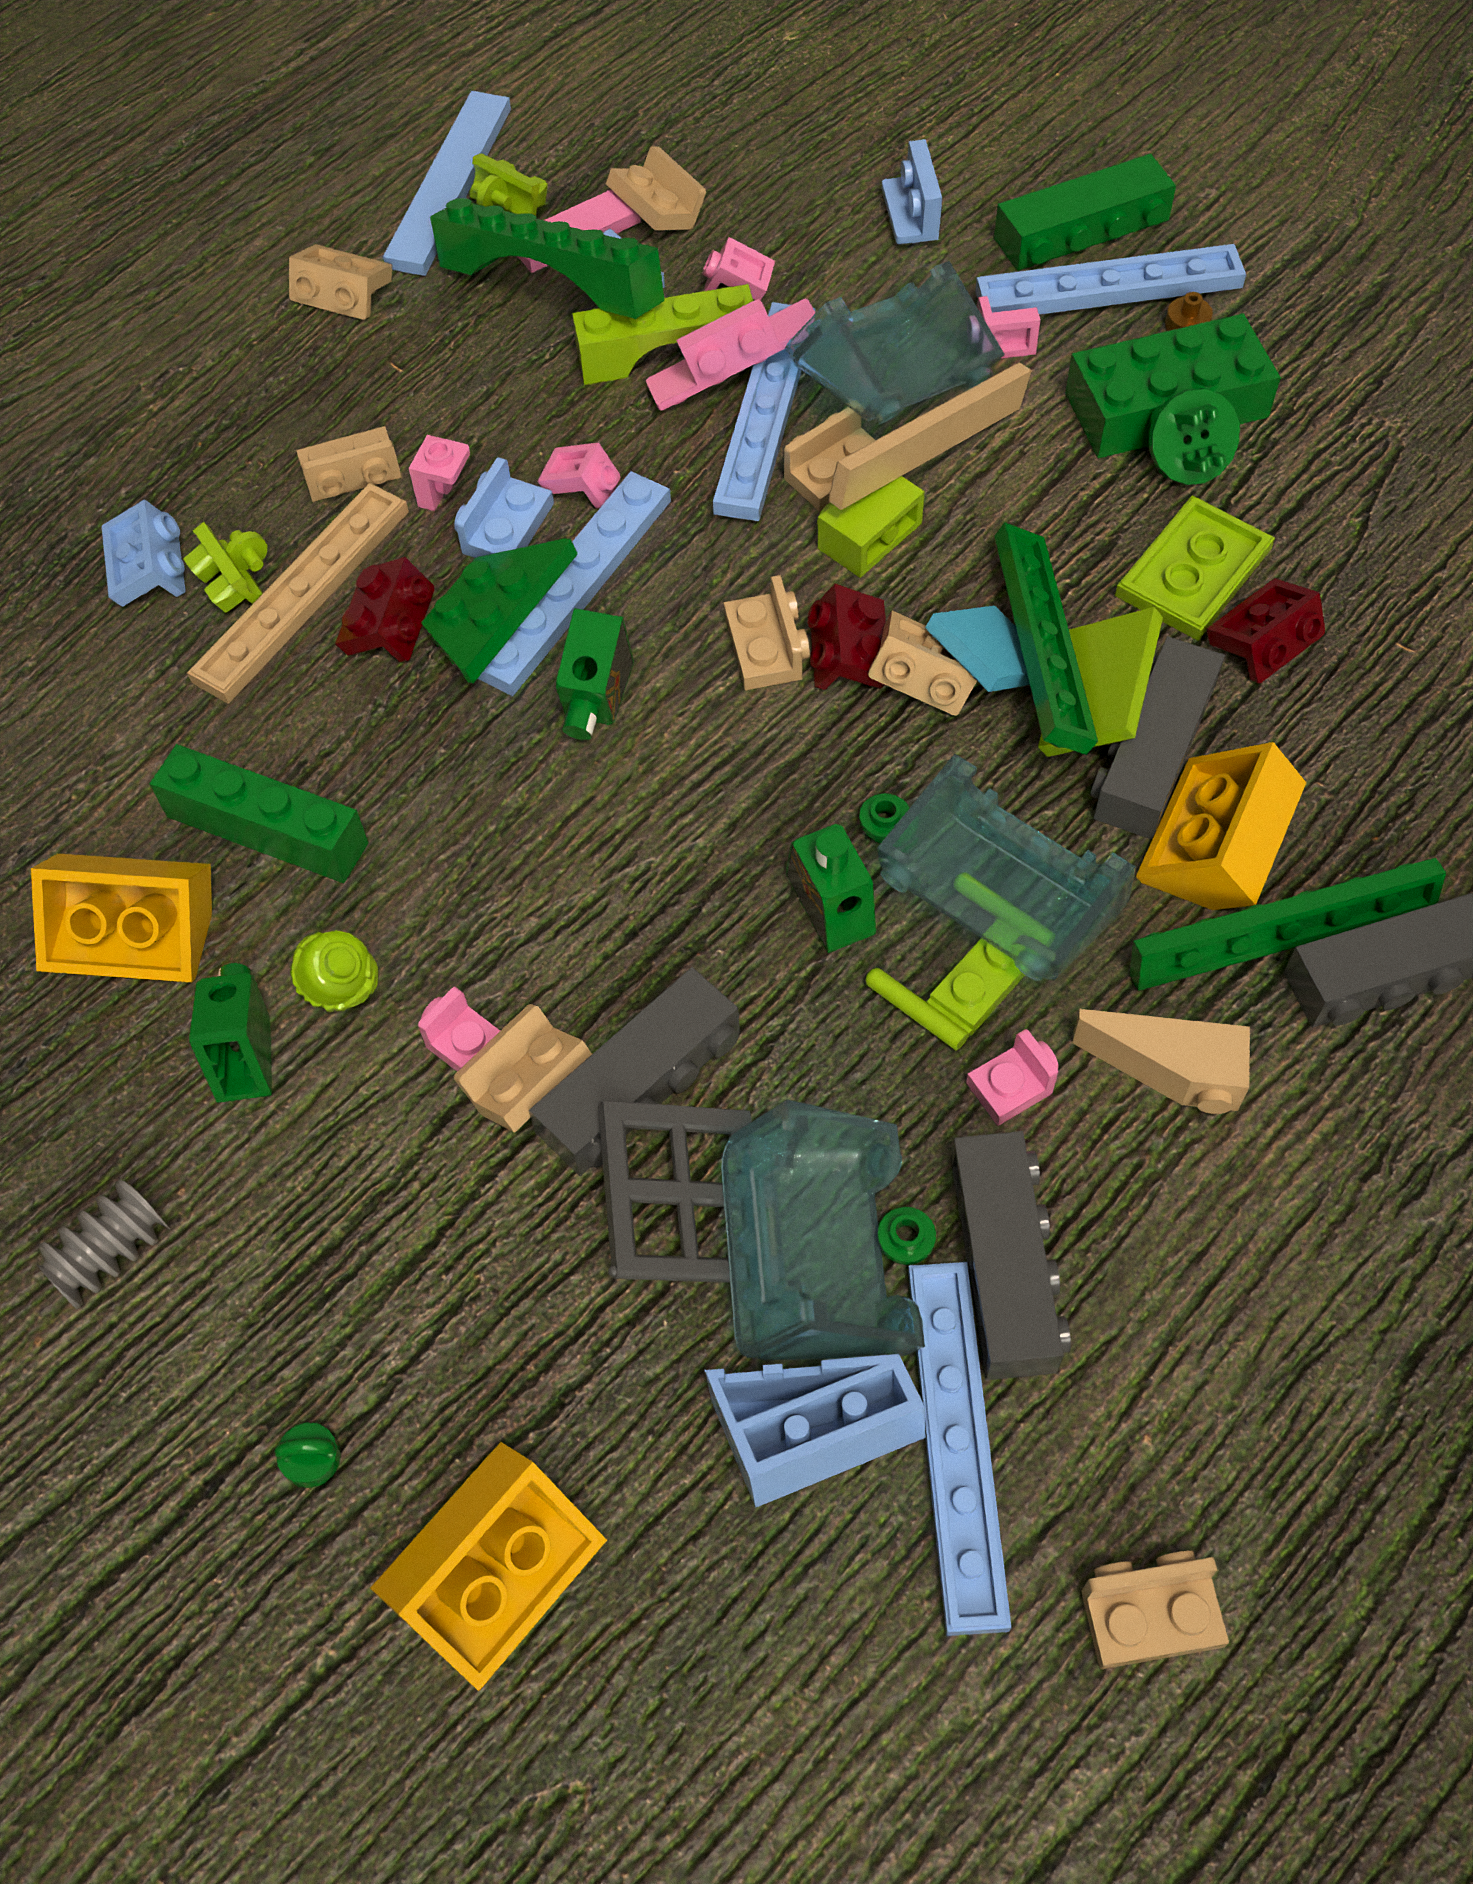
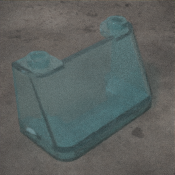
(898, 347)
(1002, 875)
(807, 1237)

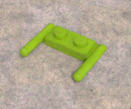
(961, 999)

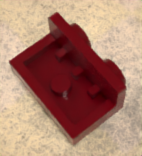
(386, 610)
(845, 635)

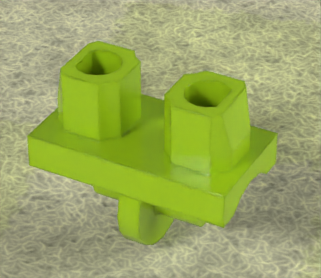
(501, 185)
(233, 559)

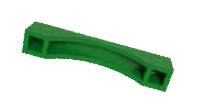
(612, 271)

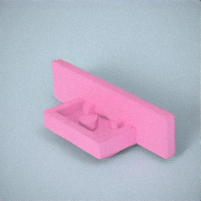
(727, 348)

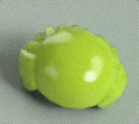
(333, 970)

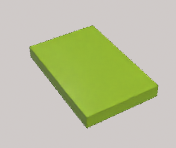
(1195, 567)
(1115, 672)

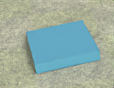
(983, 644)

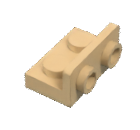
(659, 191)
(336, 280)
(813, 457)
(349, 463)
(766, 637)
(920, 666)
(520, 1067)
(1153, 1610)

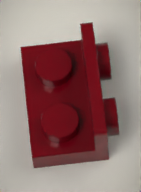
(1270, 627)

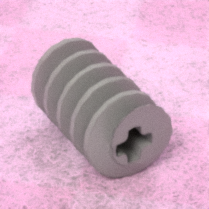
(99, 1243)

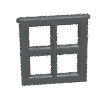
(624, 1190)

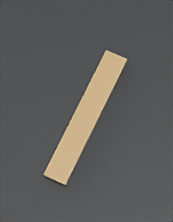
(928, 436)
(297, 593)

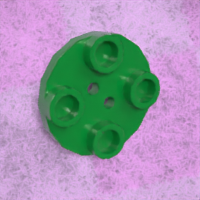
(1189, 415)

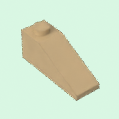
(1177, 1057)

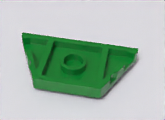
(493, 601)

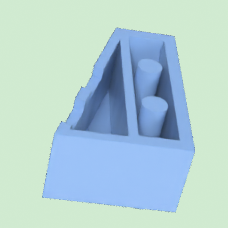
(814, 1420)

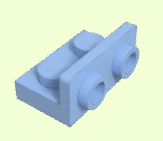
(914, 198)
(501, 513)
(142, 553)

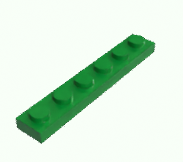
(1045, 640)
(1283, 923)

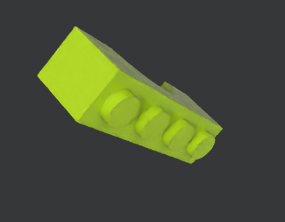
(613, 343)

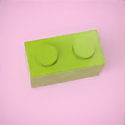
(871, 526)

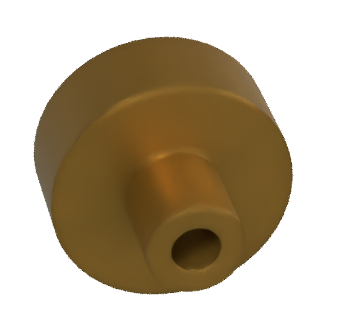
(1188, 311)

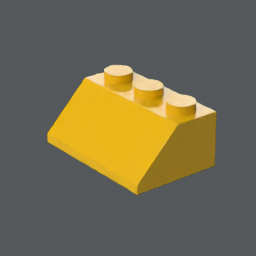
(1224, 827)
(121, 916)
(489, 1564)

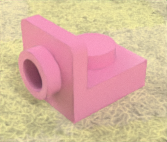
(738, 266)
(1013, 329)
(436, 469)
(581, 469)
(454, 1029)
(1015, 1078)

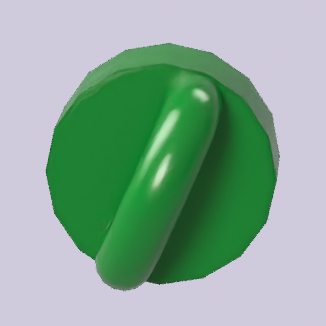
(308, 1455)

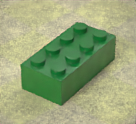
(1124, 382)

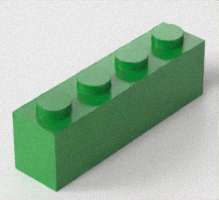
(1084, 212)
(260, 813)

